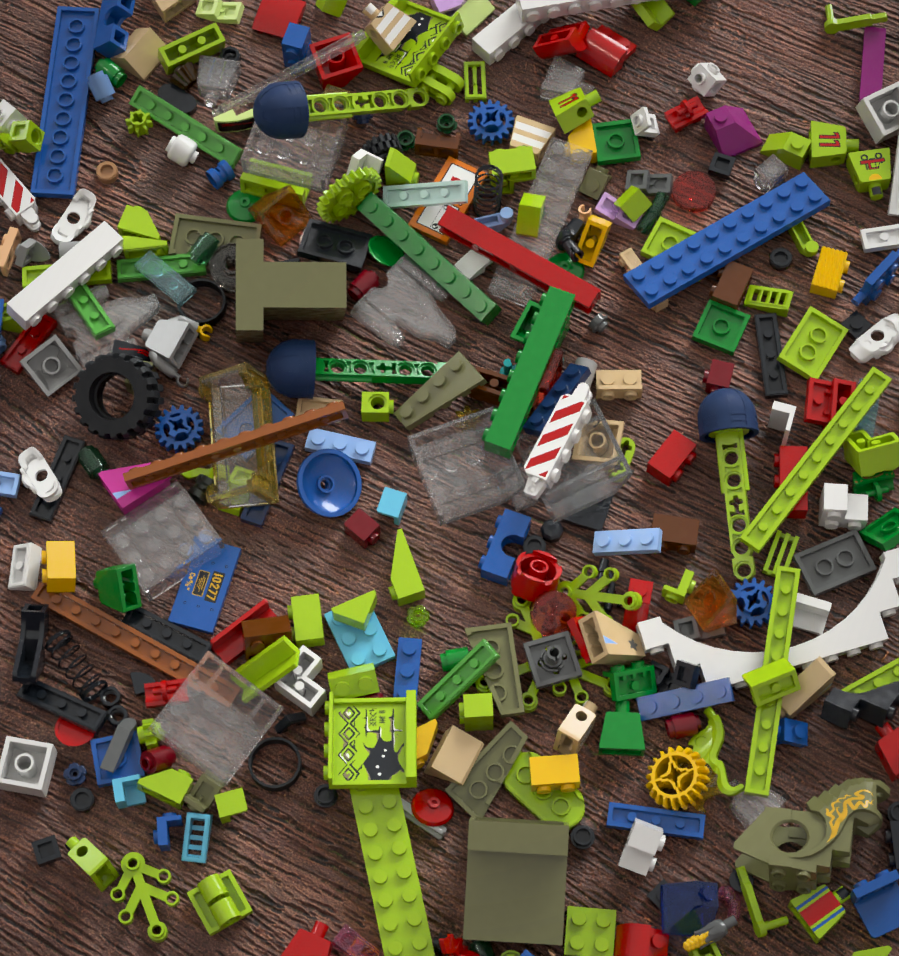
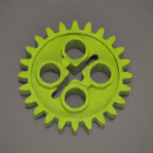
(348, 194)

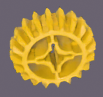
(661, 780)

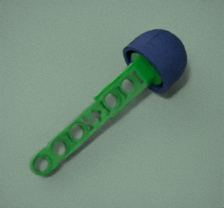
(294, 369)

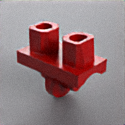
(685, 114)
(159, 693)

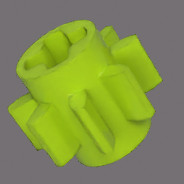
(139, 123)
(146, 736)

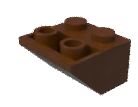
(263, 632)

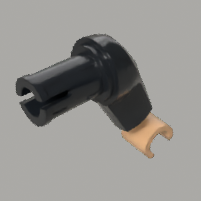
(569, 235)

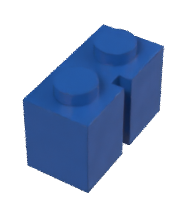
(295, 44)

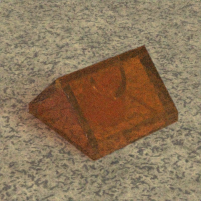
(713, 603)

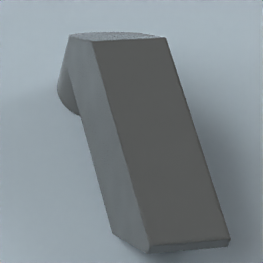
(119, 744)

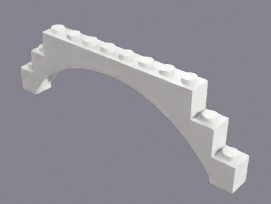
(858, 631)

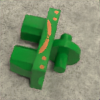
(874, 485)

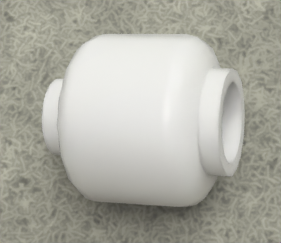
(182, 150)

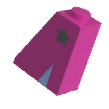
(120, 492)

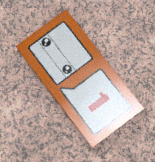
(426, 218)

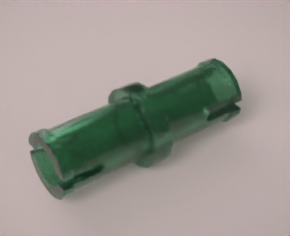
(653, 213)

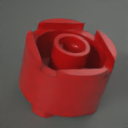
(535, 575)

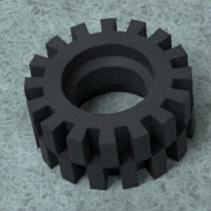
(381, 145)

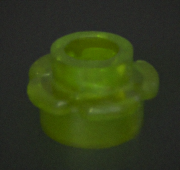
(420, 621)

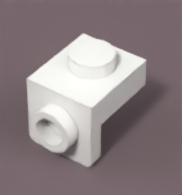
(644, 123)

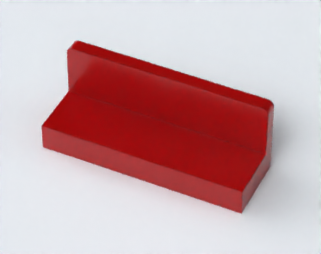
(229, 642)

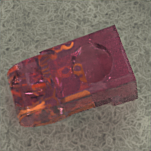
(353, 943)

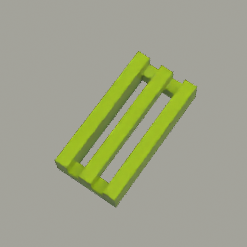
(475, 96)
(787, 538)

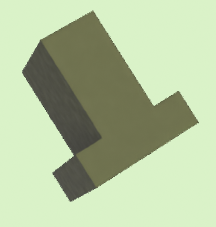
(284, 290)
(516, 880)

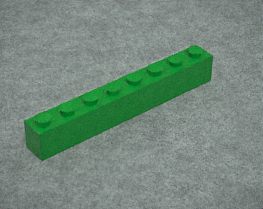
(429, 258)
(528, 373)

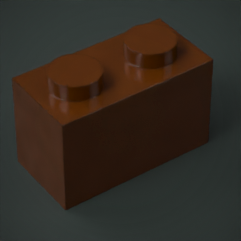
(732, 284)
(678, 533)

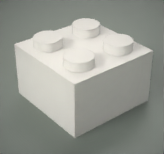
(881, 113)
(27, 766)

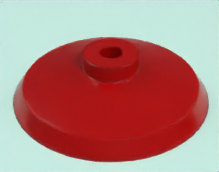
(71, 734)
(432, 807)

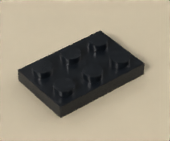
(334, 244)

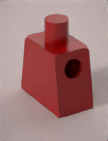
(888, 750)
(309, 943)

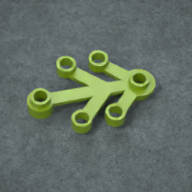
(593, 594)
(143, 892)

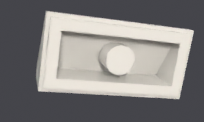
(25, 567)

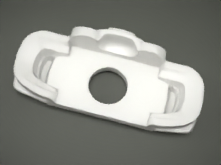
(81, 204)
(866, 348)
(33, 463)

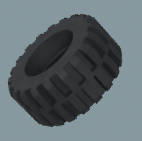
(90, 396)

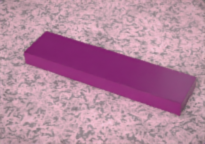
(872, 61)

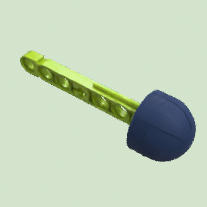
(285, 110)
(728, 420)

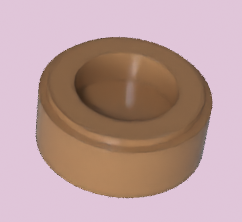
(107, 172)

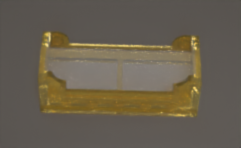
(238, 403)

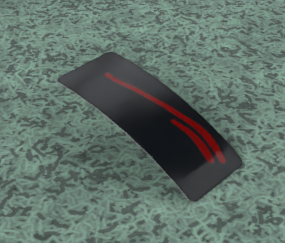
(129, 348)

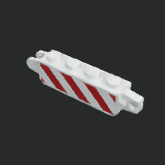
(17, 200)
(557, 440)

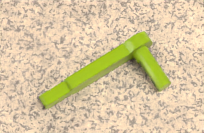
(834, 25)
(759, 925)

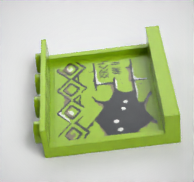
(418, 49)
(371, 742)

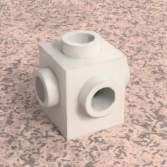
(706, 79)
(7, 115)

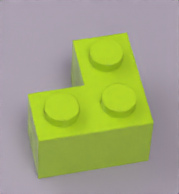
(515, 164)
(872, 454)

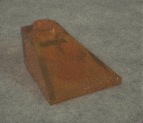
(281, 214)

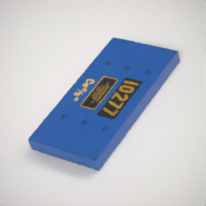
(204, 593)

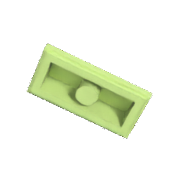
(474, 13)

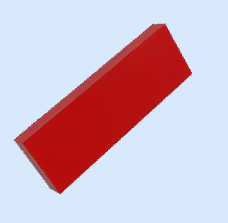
(26, 343)

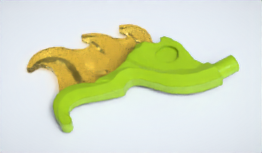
(708, 745)

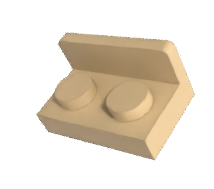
(618, 384)

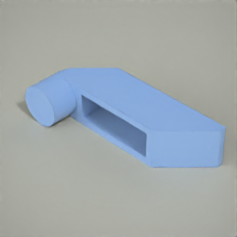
(498, 220)

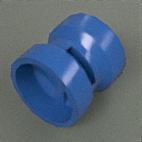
(220, 174)

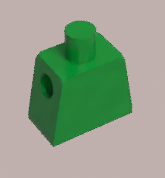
(118, 587)
(622, 732)

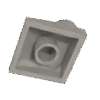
(50, 365)

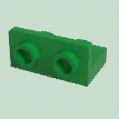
(631, 680)

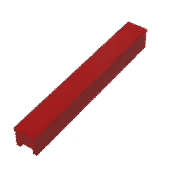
(516, 258)

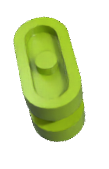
(441, 84)

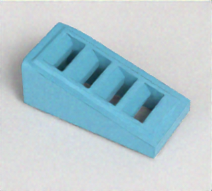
(190, 817)

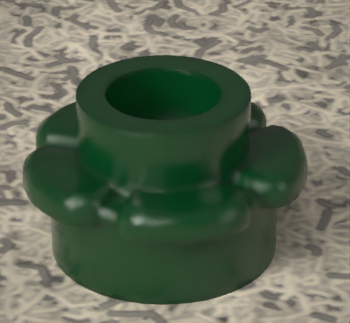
(446, 119)
(406, 135)

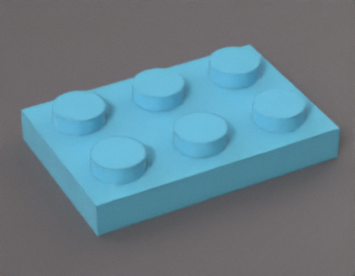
(361, 646)

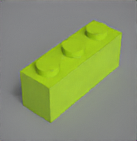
(189, 48)

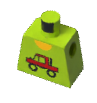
(870, 171)

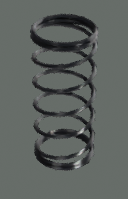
(496, 197)
(92, 685)

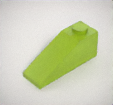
(405, 579)

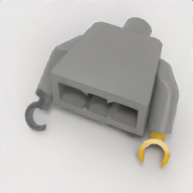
(171, 342)

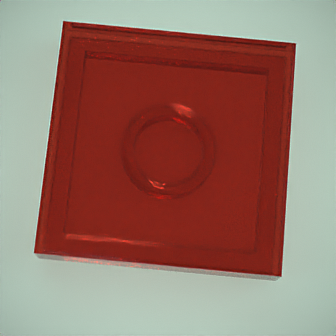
(551, 373)

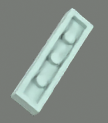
(426, 194)

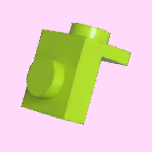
(685, 587)

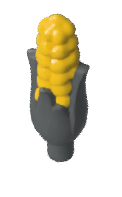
(709, 934)

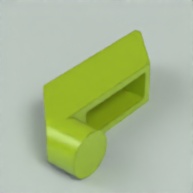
(803, 240)

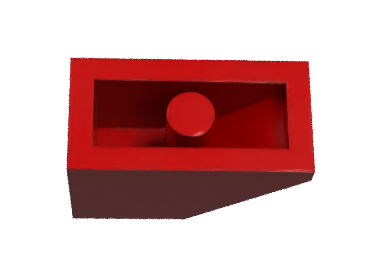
(644, 588)

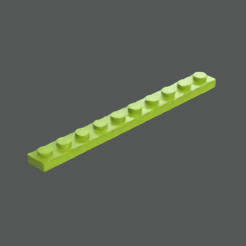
(815, 460)
(768, 714)

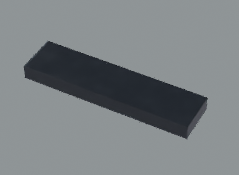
(769, 349)
(63, 467)
(167, 634)
(63, 706)

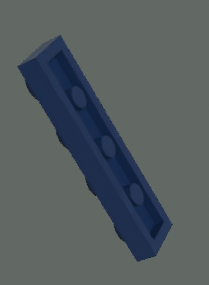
(565, 384)
(257, 514)

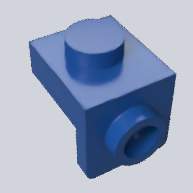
(792, 732)
(162, 835)

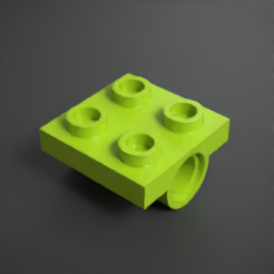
(219, 902)

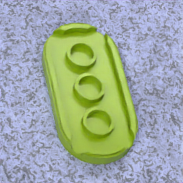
(548, 807)

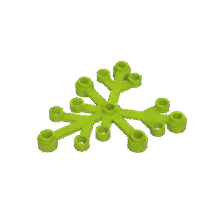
(527, 627)

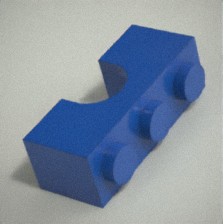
(109, 36)
(511, 528)

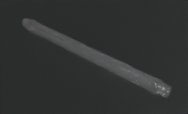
(292, 72)

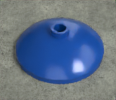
(340, 479)

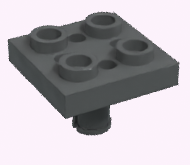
(557, 646)

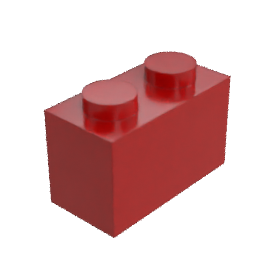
(671, 458)

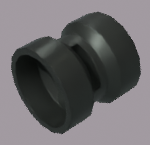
(198, 491)

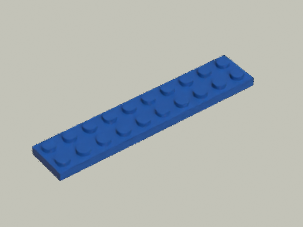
(65, 103)
(726, 240)

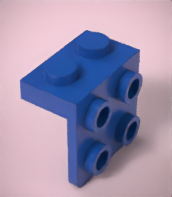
(878, 903)

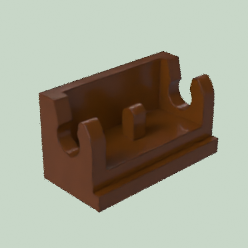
(437, 145)

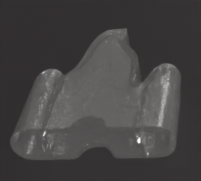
(406, 303)
(124, 312)

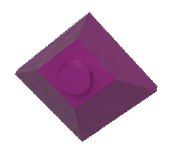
(731, 130)

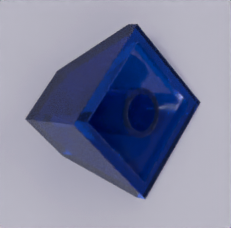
(688, 906)

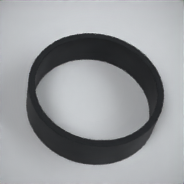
(208, 283)
(275, 740)

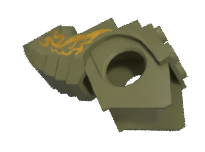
(824, 836)

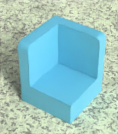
(392, 504)
(126, 791)

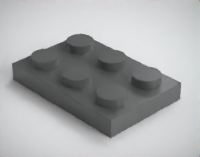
(834, 563)

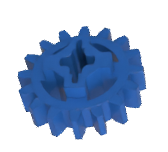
(491, 122)
(182, 437)
(759, 608)

